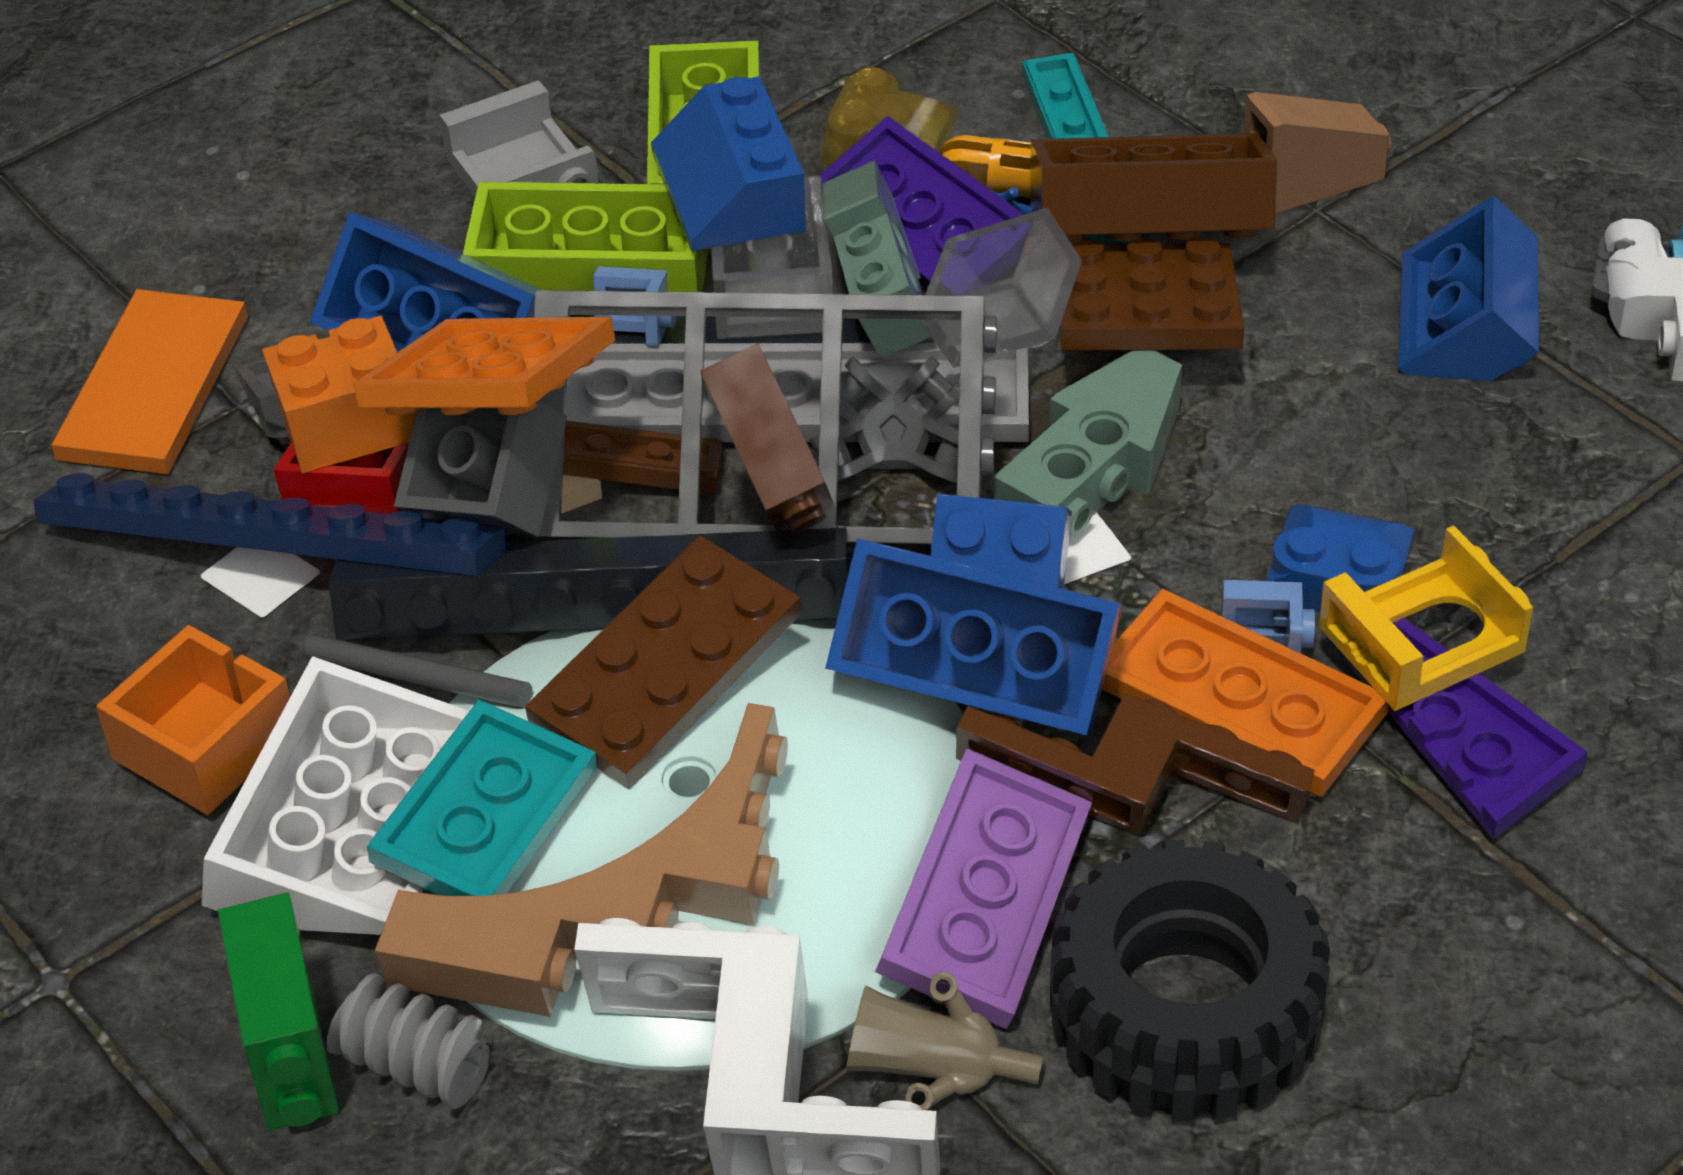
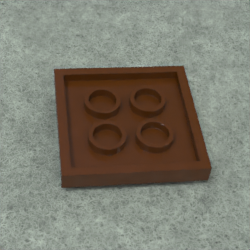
(1153, 297)

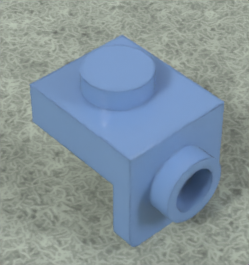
(636, 281)
(1270, 610)

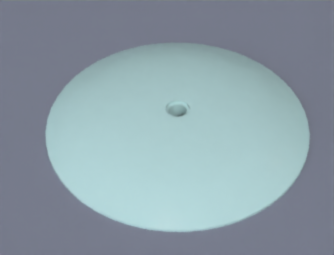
(843, 821)

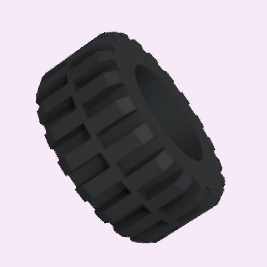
(1177, 1052)

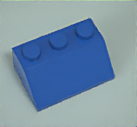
(731, 167)
(1470, 297)

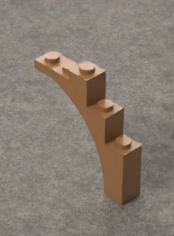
(521, 944)

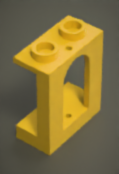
(1365, 631)

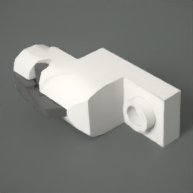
(1642, 288)

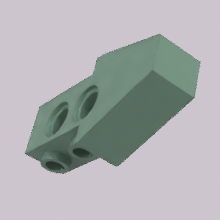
(873, 251)
(1100, 438)

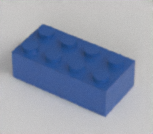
(411, 283)
(974, 636)

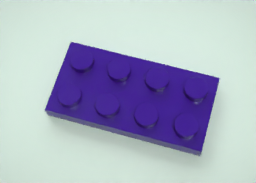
(928, 190)

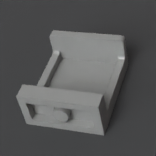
(513, 141)

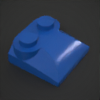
(1329, 542)

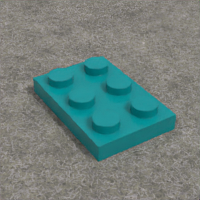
(482, 805)

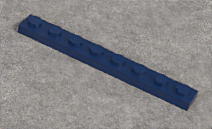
(275, 526)

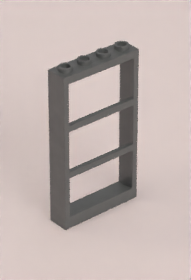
(975, 397)

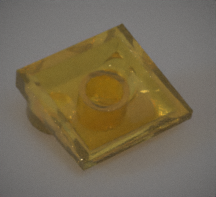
(871, 97)

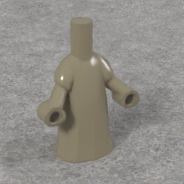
(918, 1042)

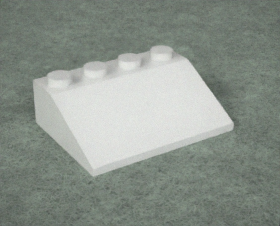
(321, 795)

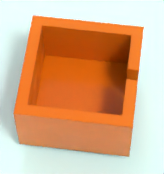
(319, 399)
(193, 718)

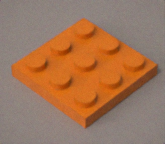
(484, 364)

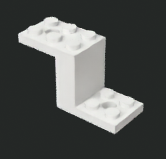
(759, 1006)

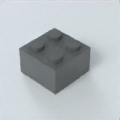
(482, 466)

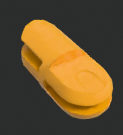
(992, 161)

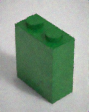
(278, 1012)

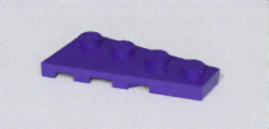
(1486, 744)

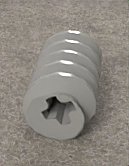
(411, 1040)

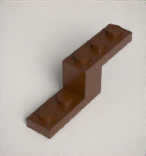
(1137, 759)

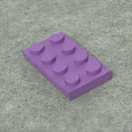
(985, 886)

